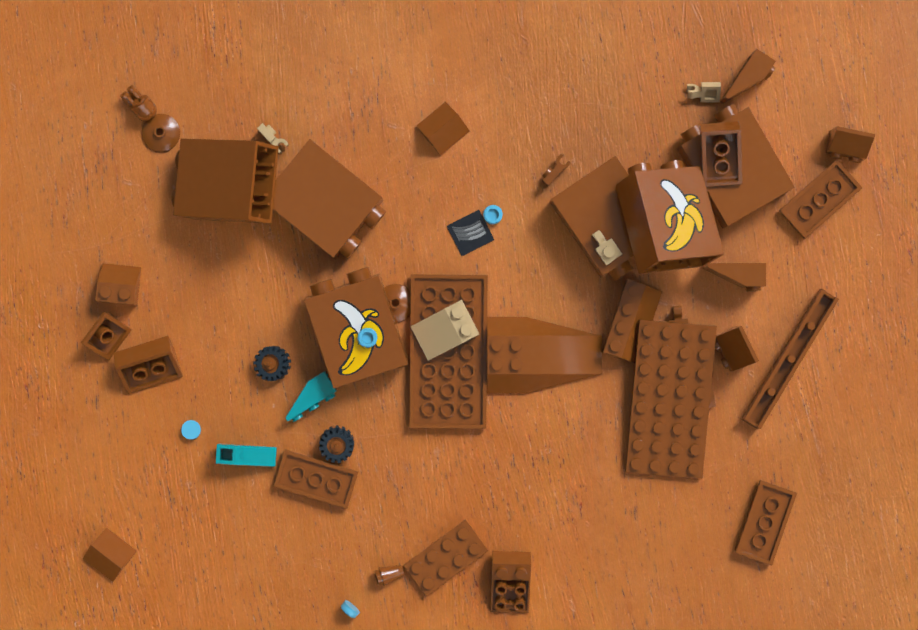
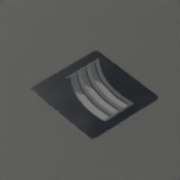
(470, 232)

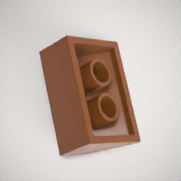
(147, 364)

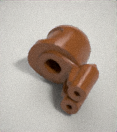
(140, 105)

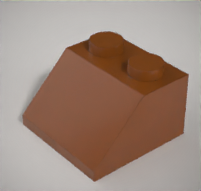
(849, 144)
(118, 284)

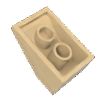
(445, 330)

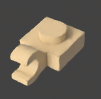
(707, 92)
(268, 132)
(607, 250)

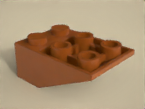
(510, 581)

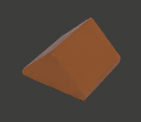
(443, 128)
(106, 335)
(109, 554)

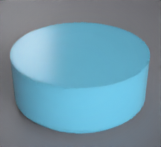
(493, 214)
(367, 337)
(191, 429)
(350, 609)

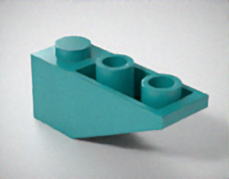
(314, 392)
(245, 455)

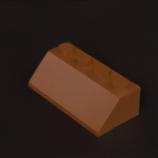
(635, 303)

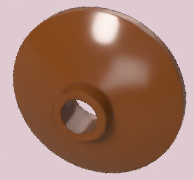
(170, 134)
(403, 295)

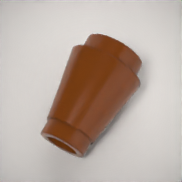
(387, 574)

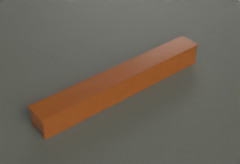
(789, 359)

